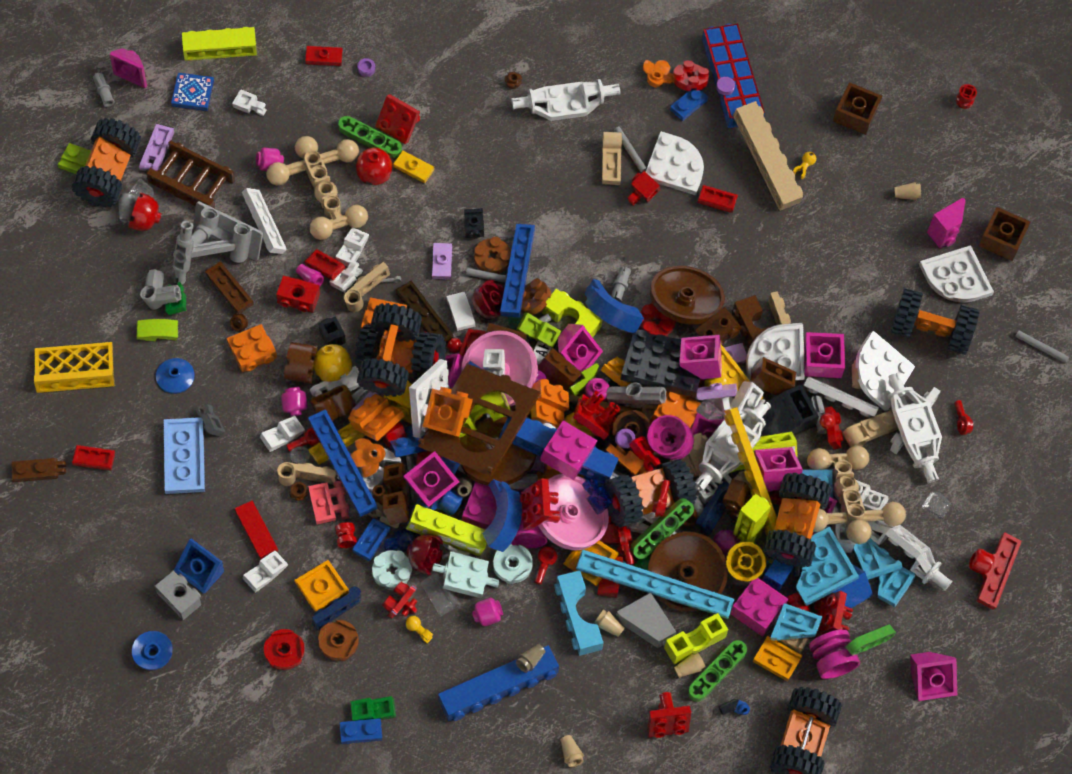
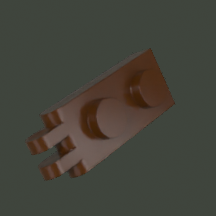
(37, 469)

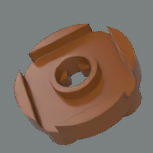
(496, 246)
(540, 292)
(334, 630)

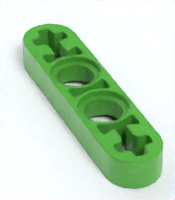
(371, 135)
(659, 525)
(870, 640)
(719, 672)

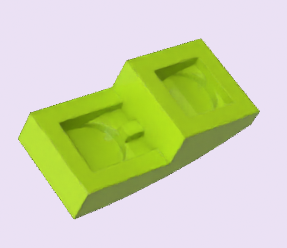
(157, 328)
(539, 330)
(586, 375)

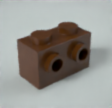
(720, 324)
(558, 370)
(772, 376)

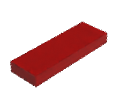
(256, 529)

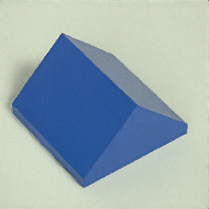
(199, 566)
(857, 590)

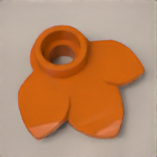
(658, 73)
(364, 458)

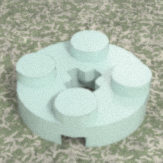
(384, 561)
(513, 574)

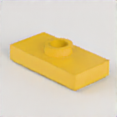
(413, 166)

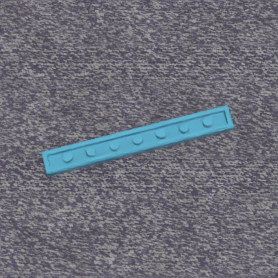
(655, 584)

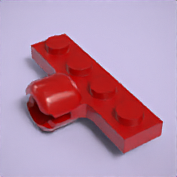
(994, 569)

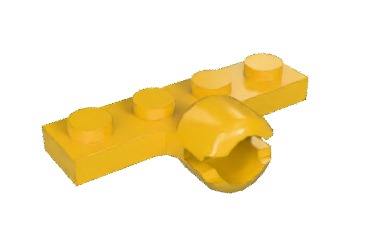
(730, 373)

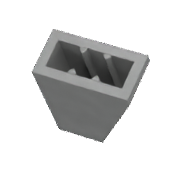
(647, 621)

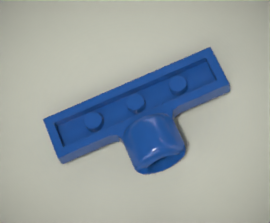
(449, 501)

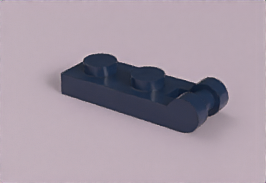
(713, 510)
(336, 608)

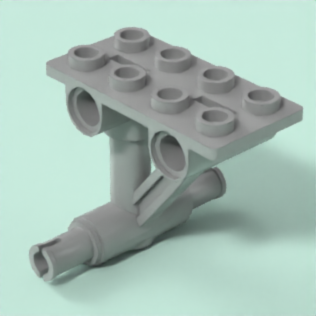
(214, 234)

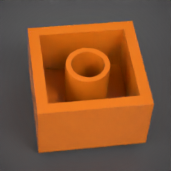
(679, 406)

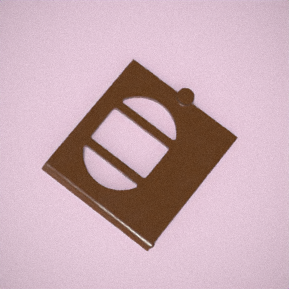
(476, 384)

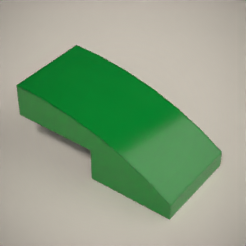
(369, 709)

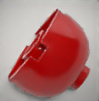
(374, 166)
(145, 213)

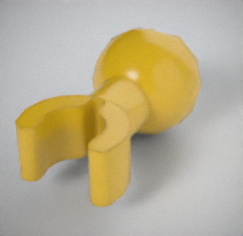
(808, 160)
(414, 624)

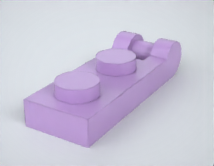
(156, 147)

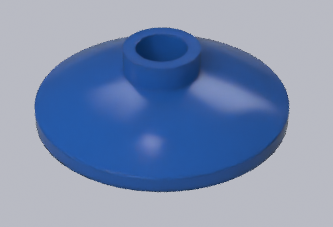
(175, 383)
(152, 641)

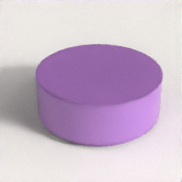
(366, 67)
(725, 85)
(624, 438)

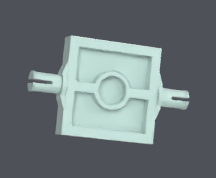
(465, 574)

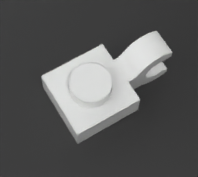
(246, 102)
(346, 277)

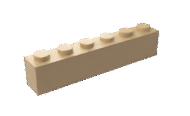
(768, 155)

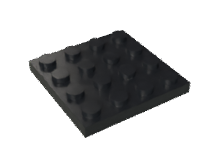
(655, 363)

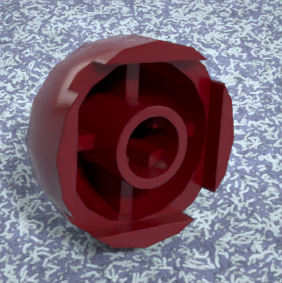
(488, 299)
(425, 552)

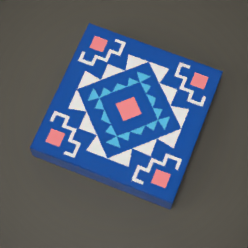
(192, 91)

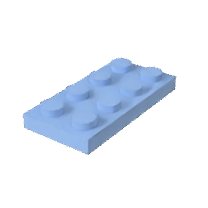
(184, 455)

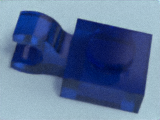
(598, 496)
(401, 540)

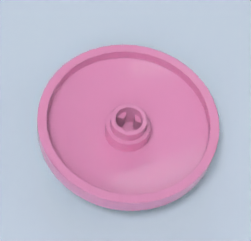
(519, 357)
(578, 522)

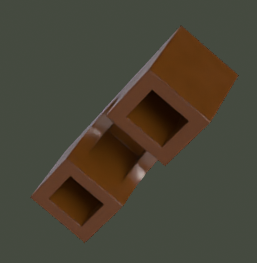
(746, 312)
(397, 500)

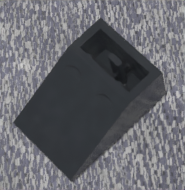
(790, 413)

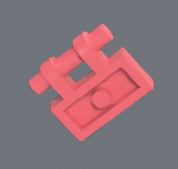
(322, 504)

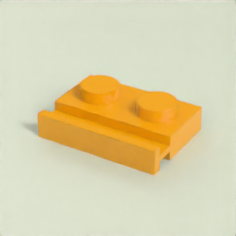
(614, 370)
(777, 658)

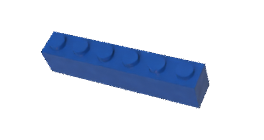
(535, 436)
(494, 686)

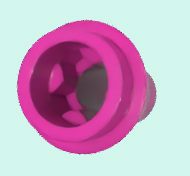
(310, 275)

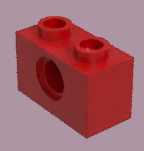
(292, 286)

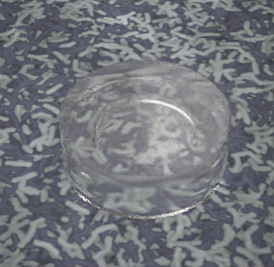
(300, 455)

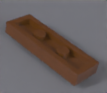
(229, 287)

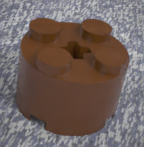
(300, 362)
(627, 419)

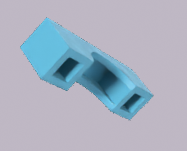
(585, 635)

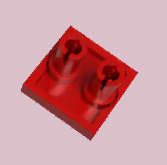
(397, 119)
(593, 416)
(536, 504)
(832, 610)
(668, 719)

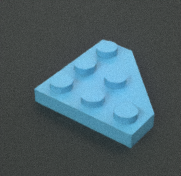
(828, 570)

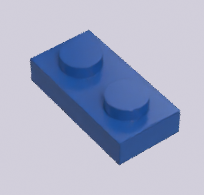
(689, 103)
(371, 539)
(361, 731)

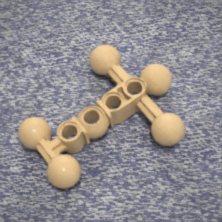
(307, 148)
(847, 490)

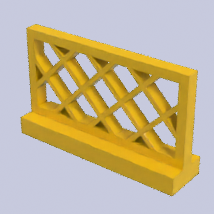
(74, 378)

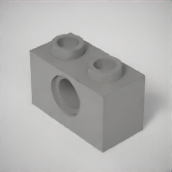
(183, 605)

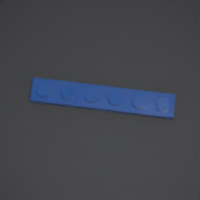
(517, 270)
(342, 463)

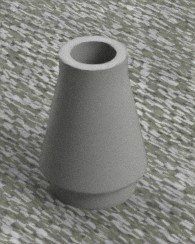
(126, 205)

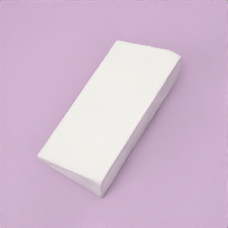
(747, 397)

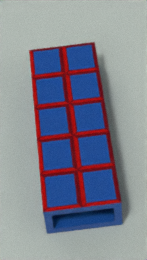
(730, 59)

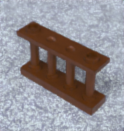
(184, 192)

